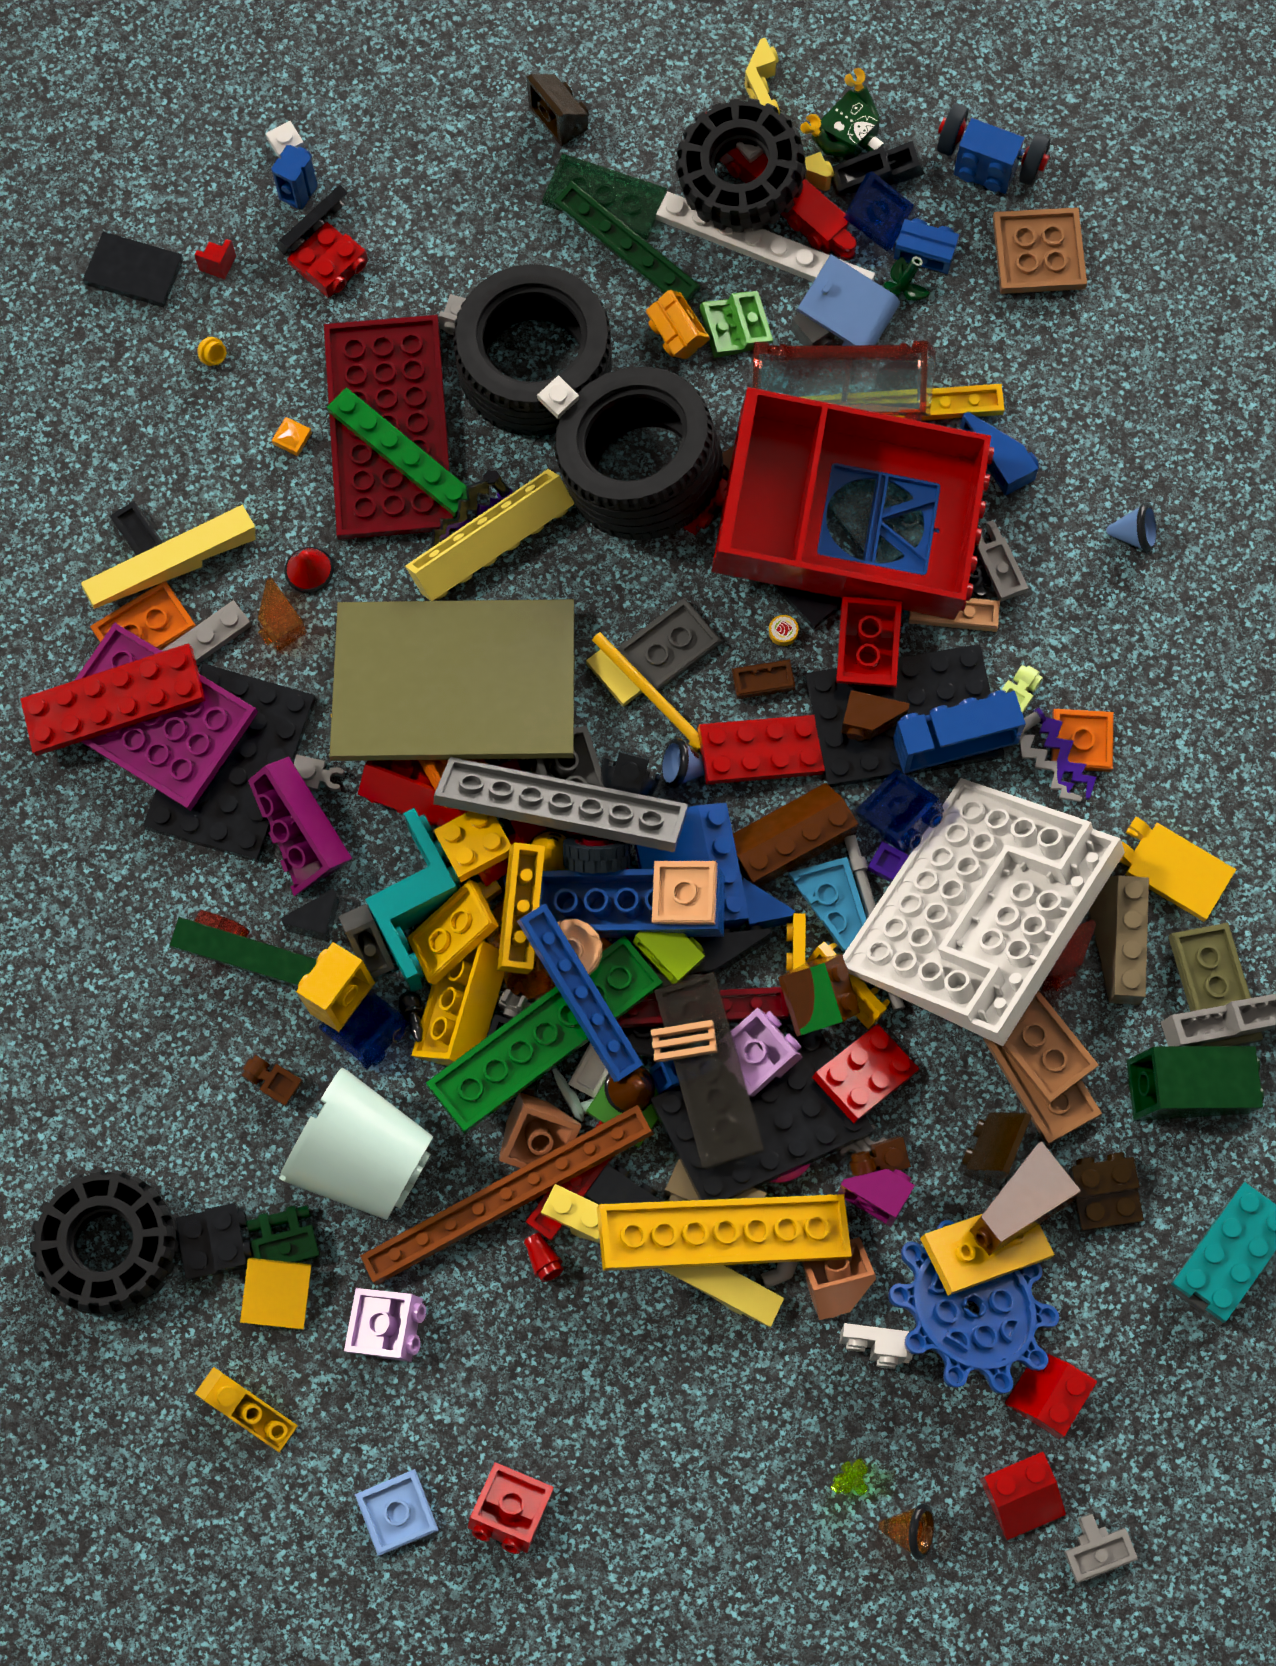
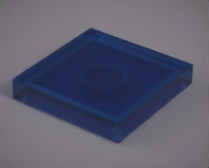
(878, 211)

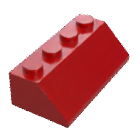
(404, 787)

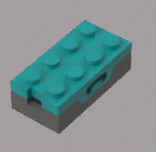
(1228, 1255)

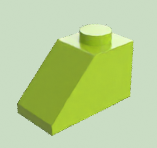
(670, 953)

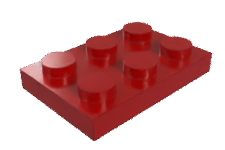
(865, 1073)

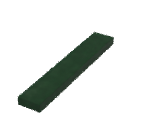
(624, 242)
(240, 952)

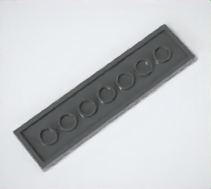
(561, 804)

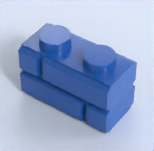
(294, 176)
(931, 244)

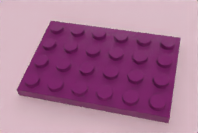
(178, 749)

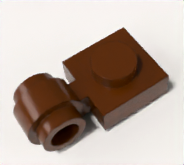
(277, 1084)
(887, 1154)

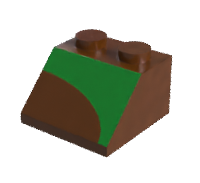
(819, 994)

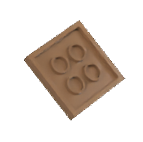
(1039, 250)

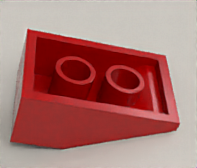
(868, 641)

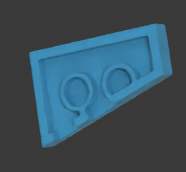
(833, 898)

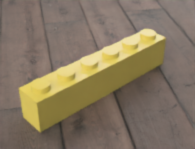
(490, 535)

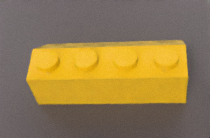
(460, 1007)

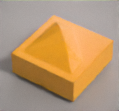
(291, 436)

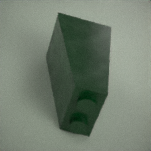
(1194, 1082)

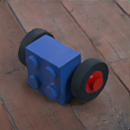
(990, 153)

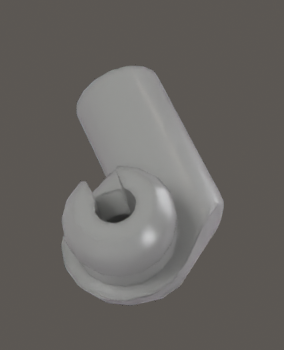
(783, 1272)

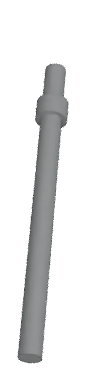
(859, 867)

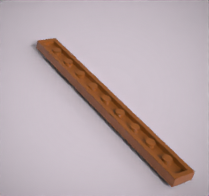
(506, 1195)

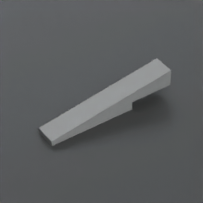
(1221, 1022)

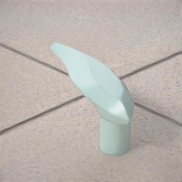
(577, 1108)

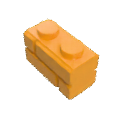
(677, 325)

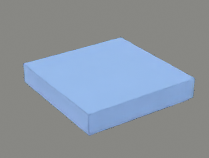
(396, 1512)

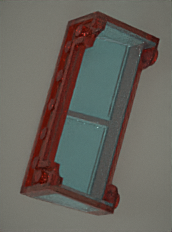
(862, 377)

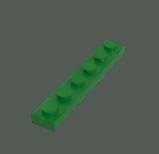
(398, 450)

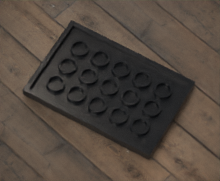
(922, 681)
(227, 811)
(794, 1123)

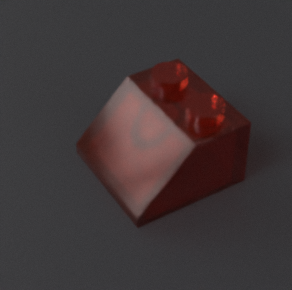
(1071, 958)

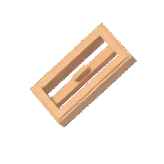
(682, 1029)

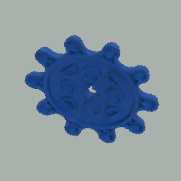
(972, 1341)

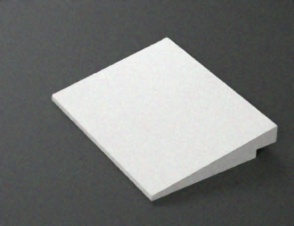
(983, 908)

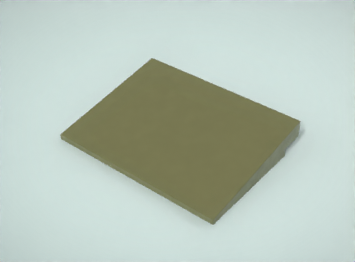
(453, 680)

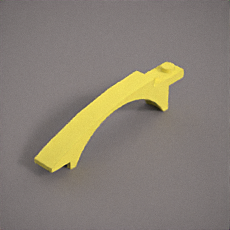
(718, 1281)

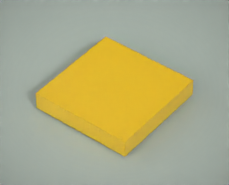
(275, 1293)

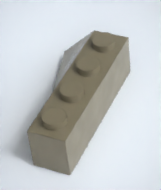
(1122, 937)

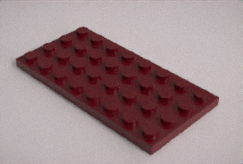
(400, 376)

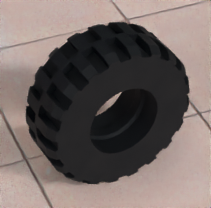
(747, 203)
(72, 1210)

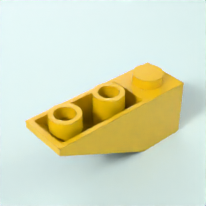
(246, 1409)

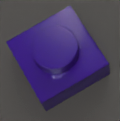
(887, 861)

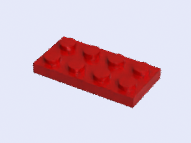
(760, 749)

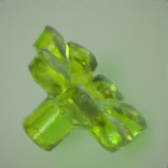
(851, 1478)

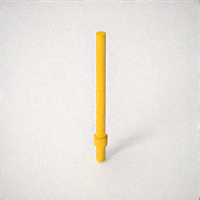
(647, 688)

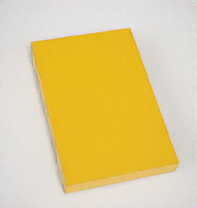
(452, 932)

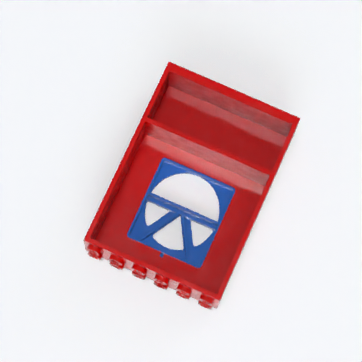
(801, 452)

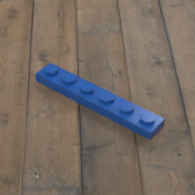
(579, 992)

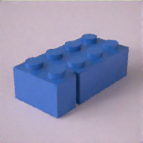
(958, 731)

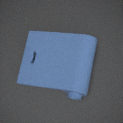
(853, 306)

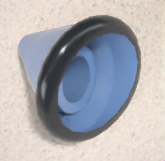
(1136, 528)
(680, 763)

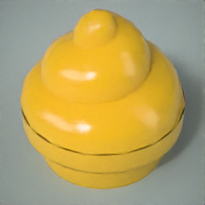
(211, 351)

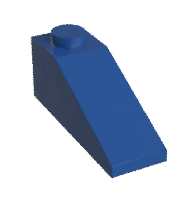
(1011, 463)

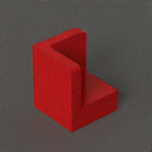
(216, 259)

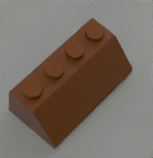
(793, 835)

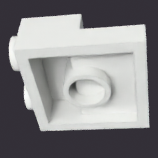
(885, 1344)

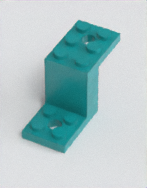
(413, 898)

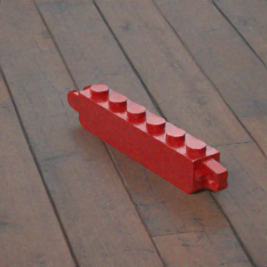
(812, 211)

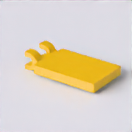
(1176, 868)

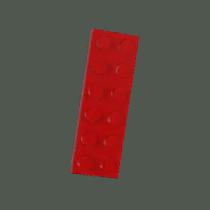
(112, 699)

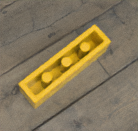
(520, 898)

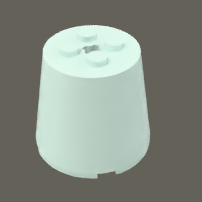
(358, 1150)

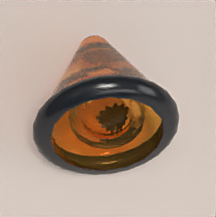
(911, 1530)

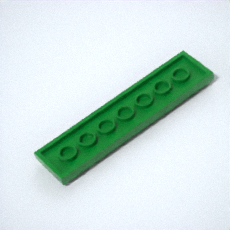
(536, 1040)

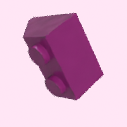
(878, 1193)

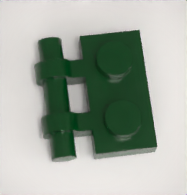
(288, 1246)

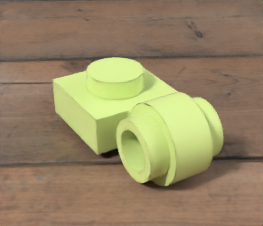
(1027, 679)

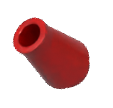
(544, 1260)

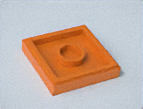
(1091, 736)

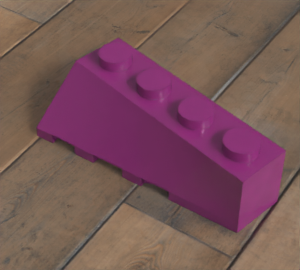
(298, 825)

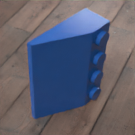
(707, 837)

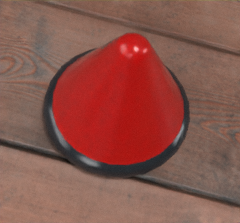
(309, 569)

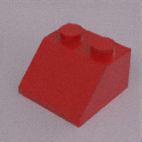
(1051, 1395)
(1024, 1495)

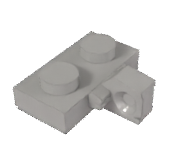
(1098, 1550)

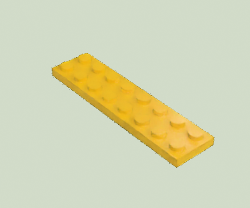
(723, 1232)

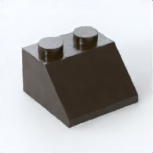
(556, 107)

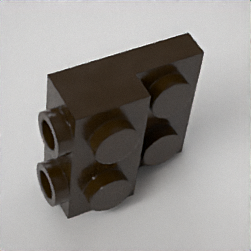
(1107, 1192)

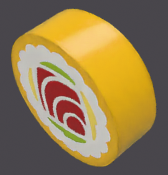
(783, 630)

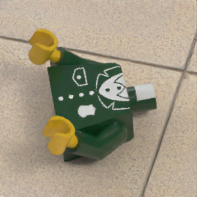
(849, 124)

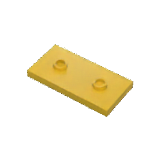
(966, 1264)

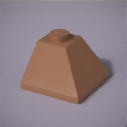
(535, 1130)
(839, 1284)

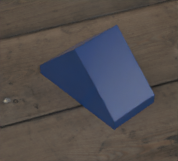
(764, 908)

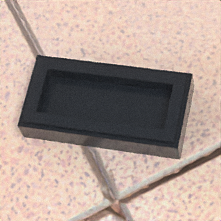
(135, 528)

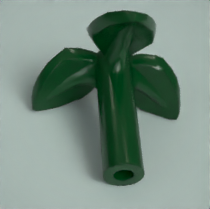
(902, 276)

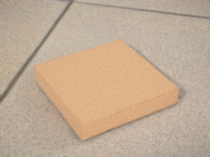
(684, 892)

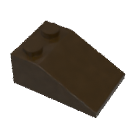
(995, 1147)

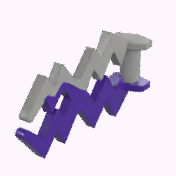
(1062, 764)

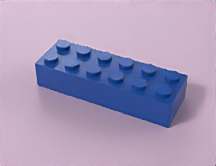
(617, 902)

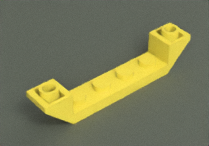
(764, 66)

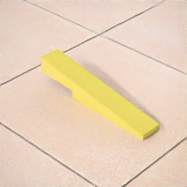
(171, 558)

